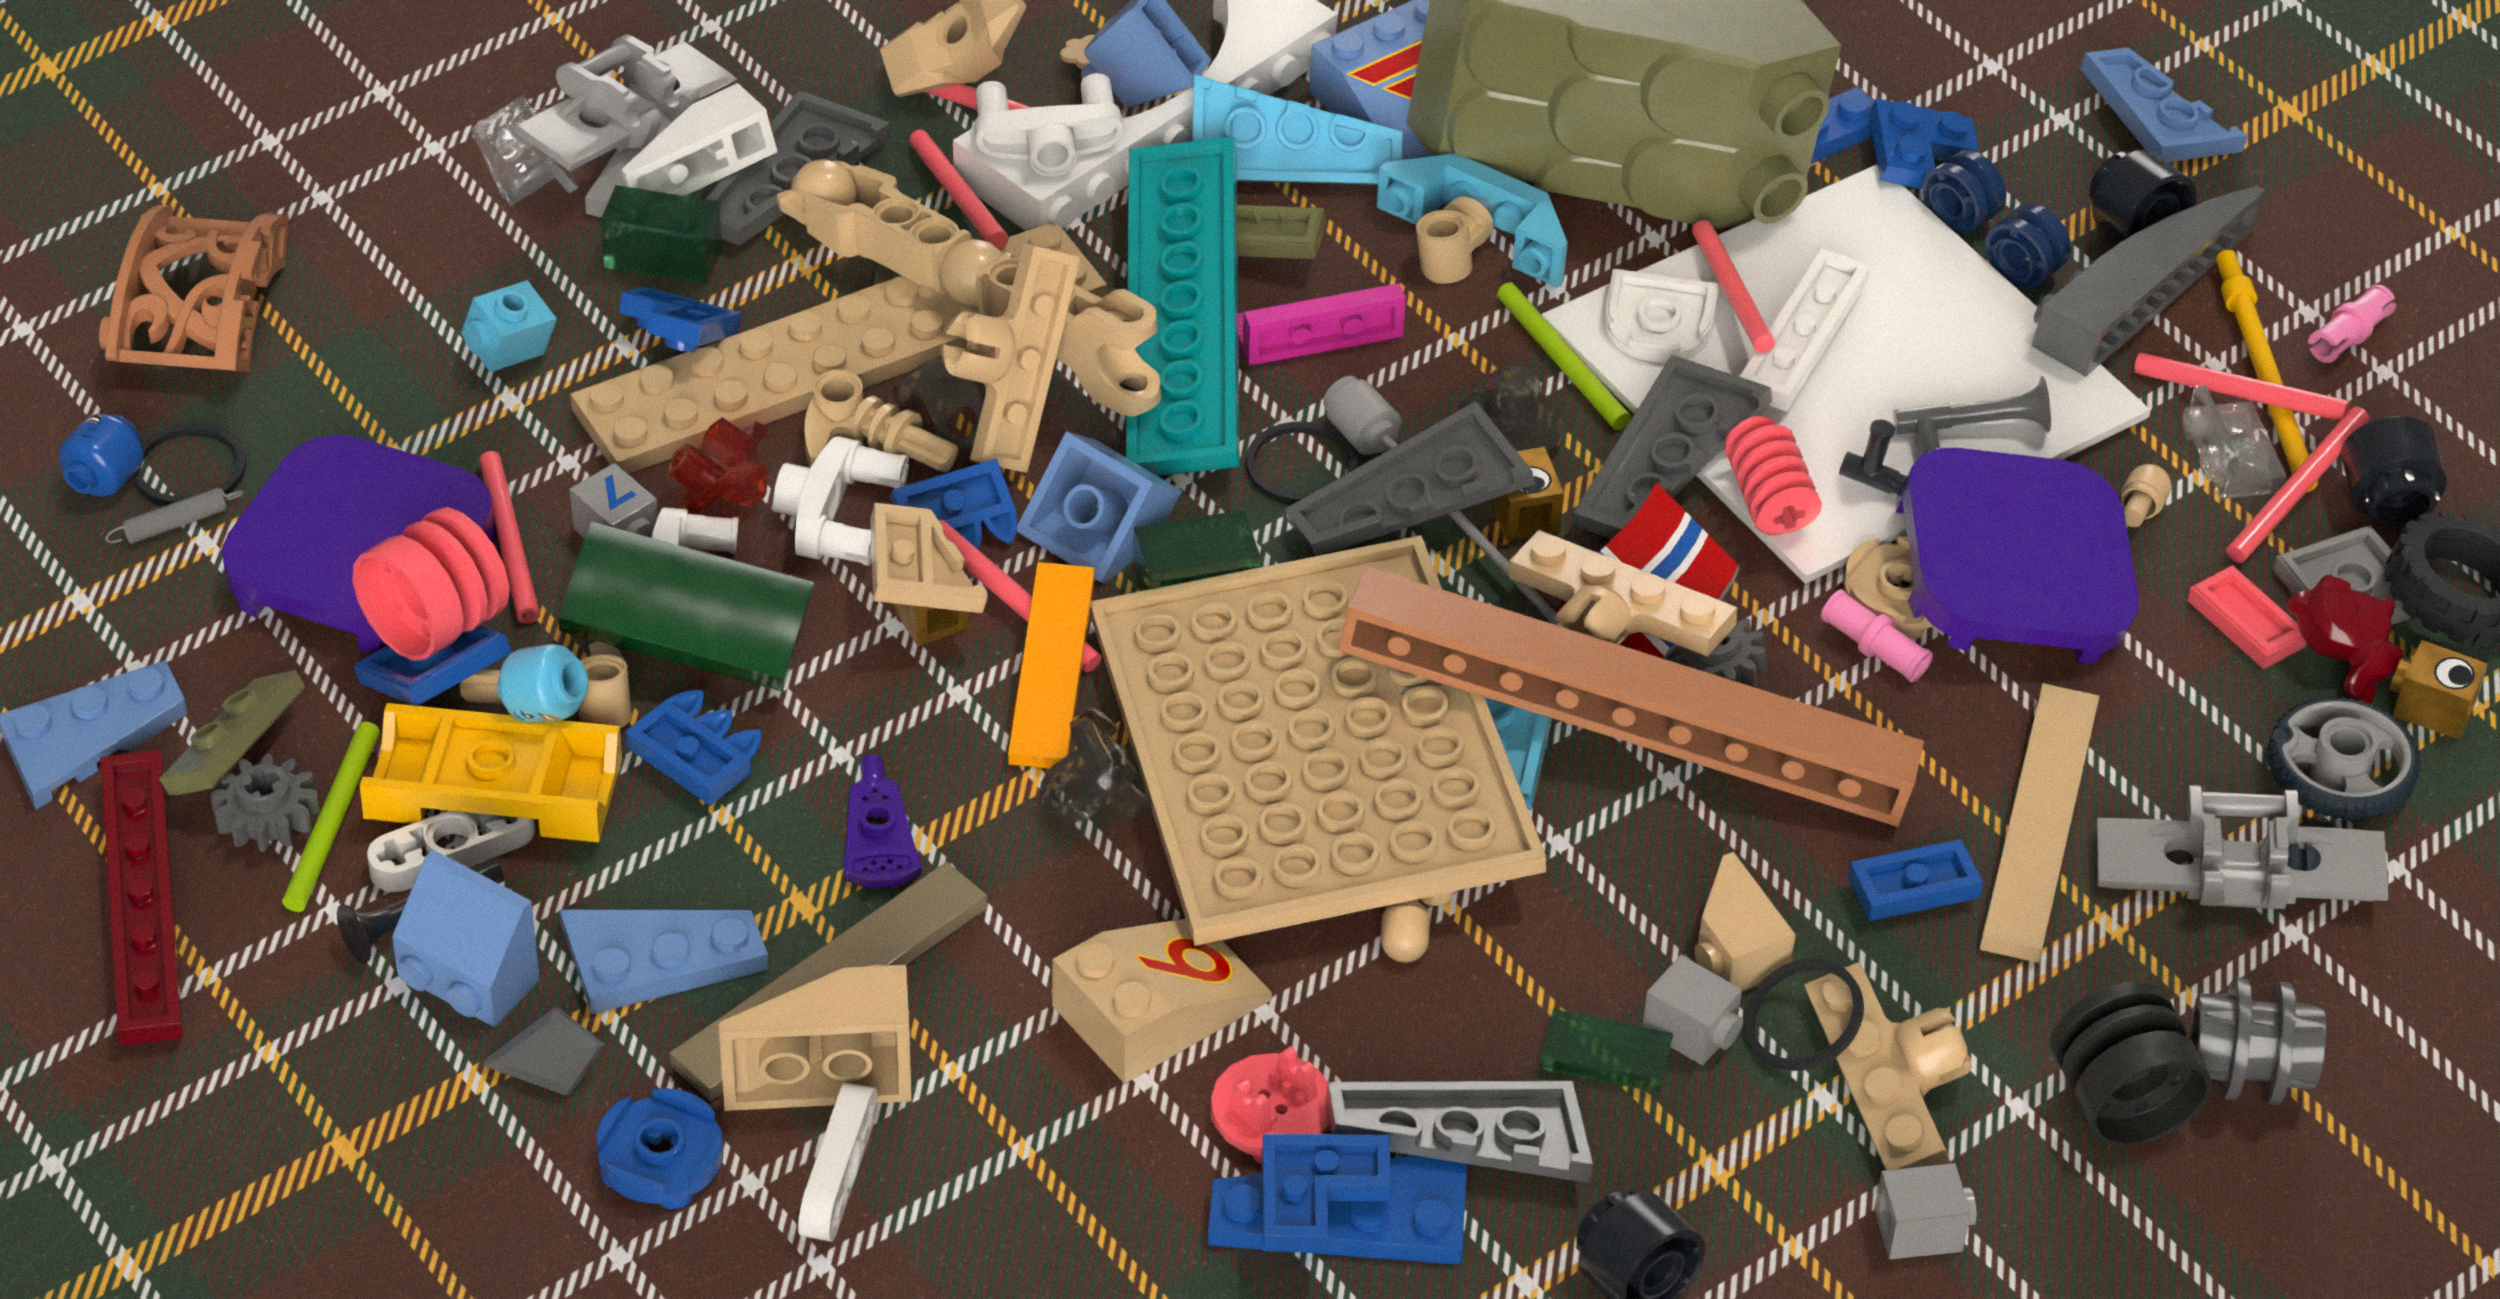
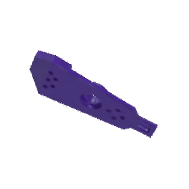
(885, 845)

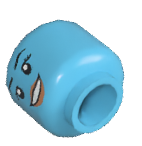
(542, 683)

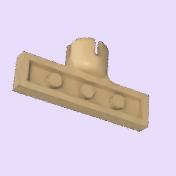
(1015, 355)
(1618, 599)
(1892, 1068)

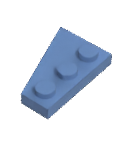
(72, 730)

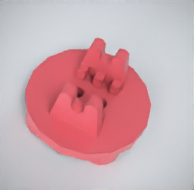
(1259, 1087)

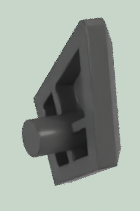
(548, 1053)

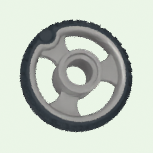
(2342, 758)

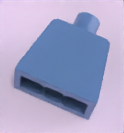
(1145, 53)

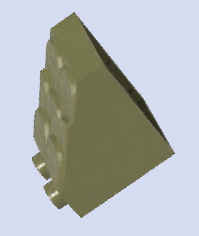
(1632, 99)

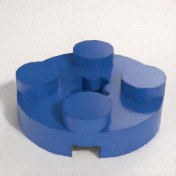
(667, 1176)

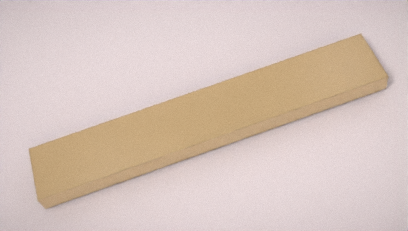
(2039, 823)

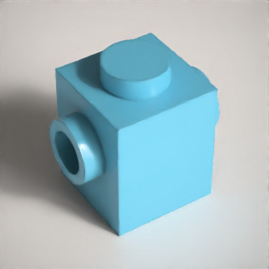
(508, 326)

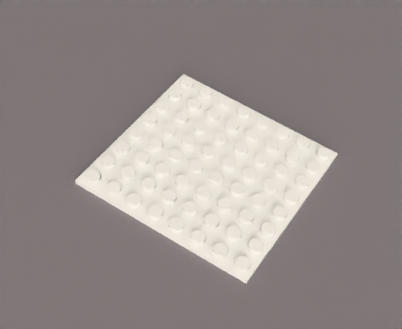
(1920, 334)

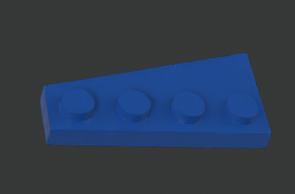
(1416, 1225)

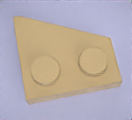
(918, 563)

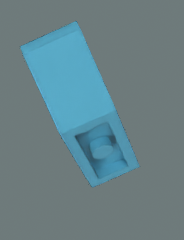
(1426, 183)

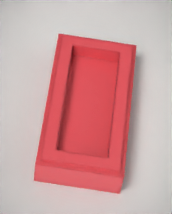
(2247, 617)

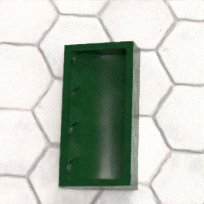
(685, 606)

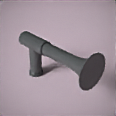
(1927, 419)

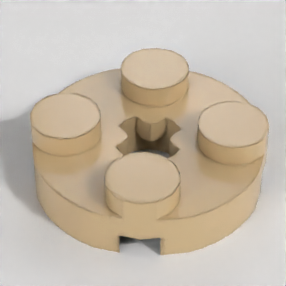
(1869, 578)

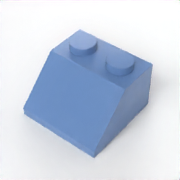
(1092, 504)
(466, 940)

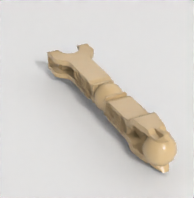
(867, 216)

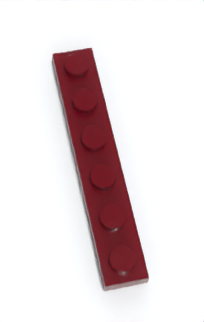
(141, 899)

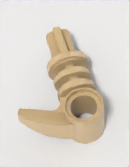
(841, 411)
(607, 691)

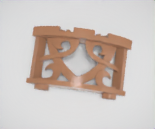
(243, 250)

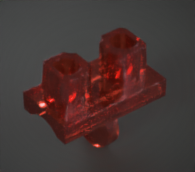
(728, 471)

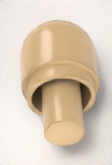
(2144, 493)
(1405, 931)

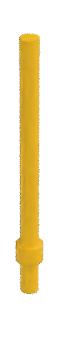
(2241, 299)

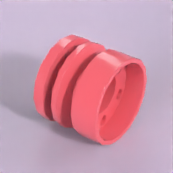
(430, 583)

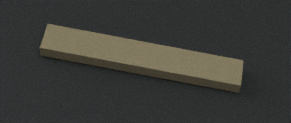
(886, 937)

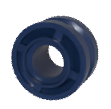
(1965, 191)
(2028, 246)

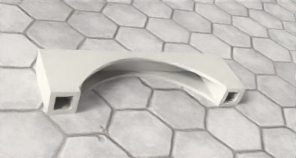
(1262, 51)

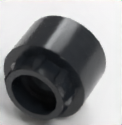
(2137, 192)
(2394, 470)
(1638, 1248)

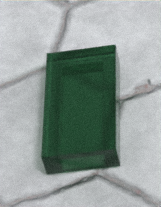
(1606, 1050)

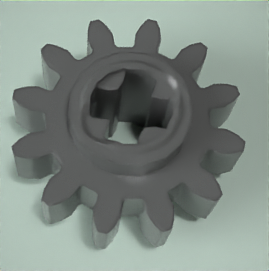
(1736, 658)
(265, 803)

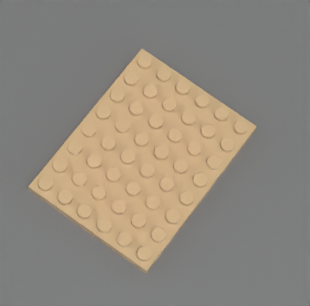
(1298, 771)

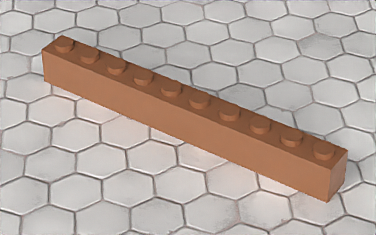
(1631, 696)

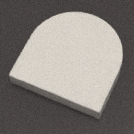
(1659, 315)

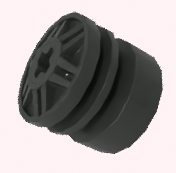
(2130, 1064)

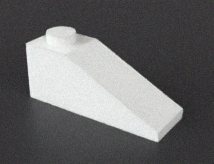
(704, 144)

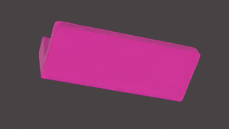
(1322, 324)

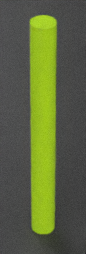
(1564, 356)
(331, 817)

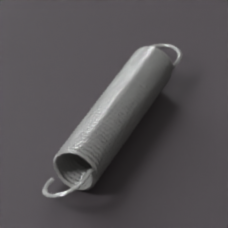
(174, 515)

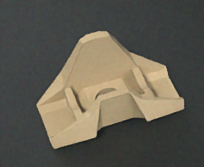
(951, 46)

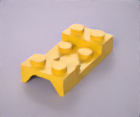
(494, 767)

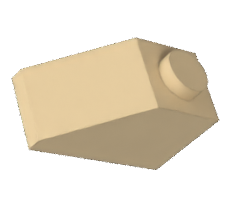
(1741, 929)

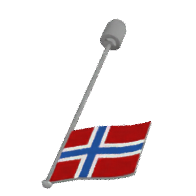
(1657, 540)

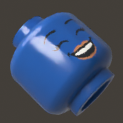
(101, 455)

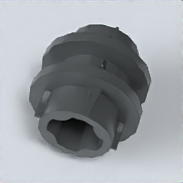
(2259, 1040)

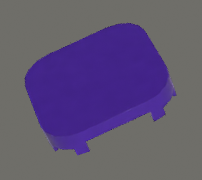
(326, 510)
(2018, 551)

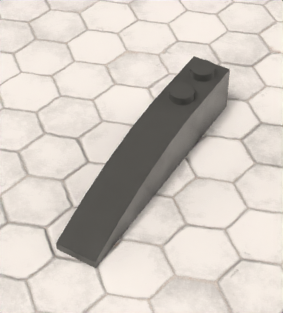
(2139, 279)

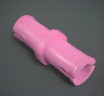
(2352, 323)
(1876, 635)

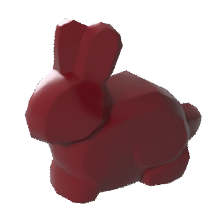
(2349, 629)

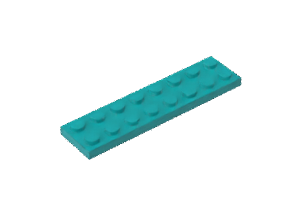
(1188, 270)

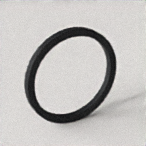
(1288, 428)
(190, 429)
(1832, 1051)

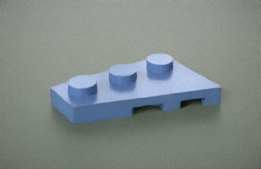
(2156, 113)
(658, 953)

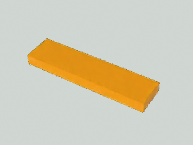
(1051, 665)

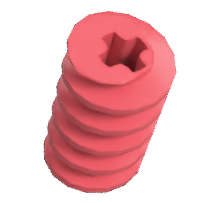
(1772, 476)

